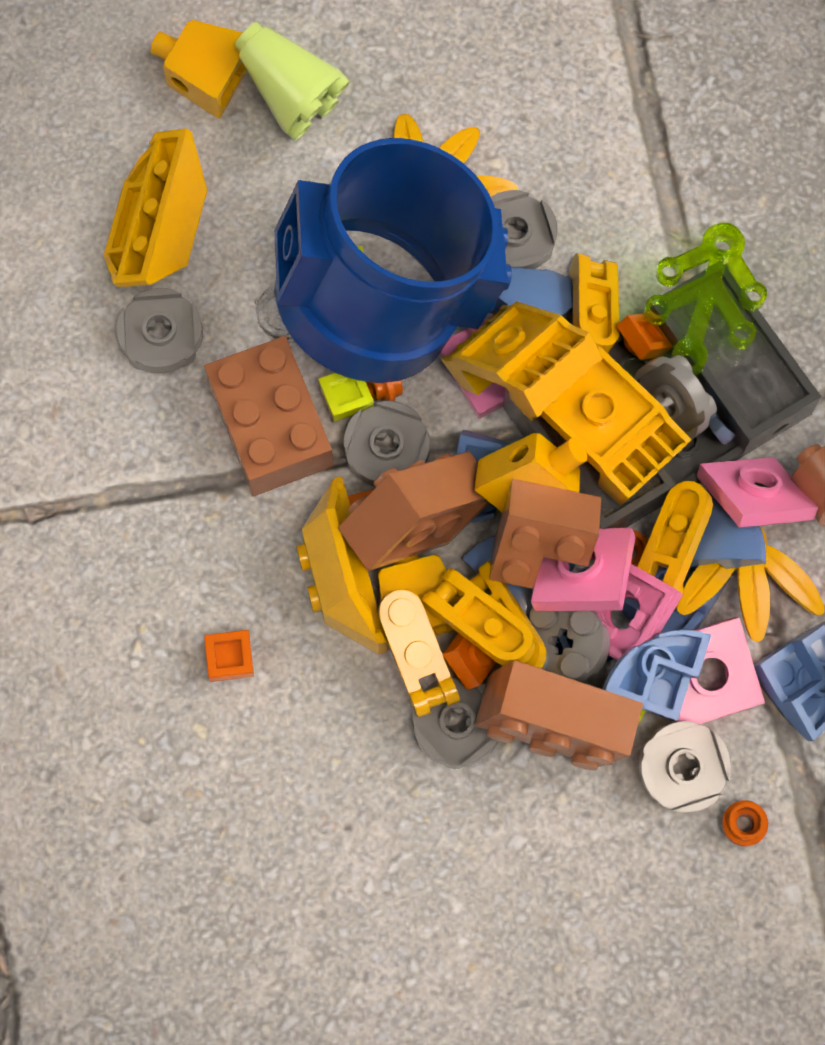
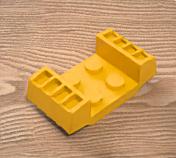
(526, 352)
(618, 425)

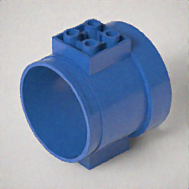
(353, 310)

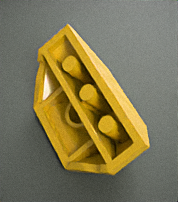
(157, 212)
(339, 576)

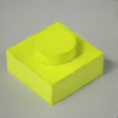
(344, 395)

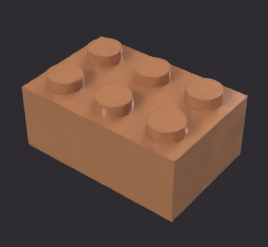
(269, 416)
(414, 510)
(558, 715)

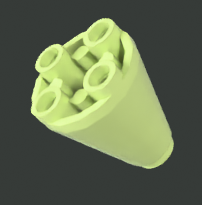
(290, 78)

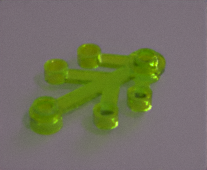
(709, 291)

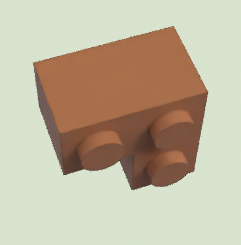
(541, 524)

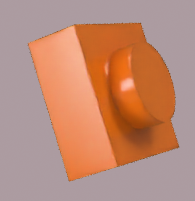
(643, 337)
(229, 656)
(468, 662)

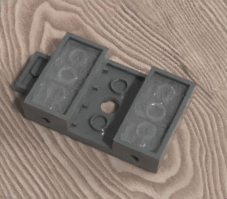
(755, 394)

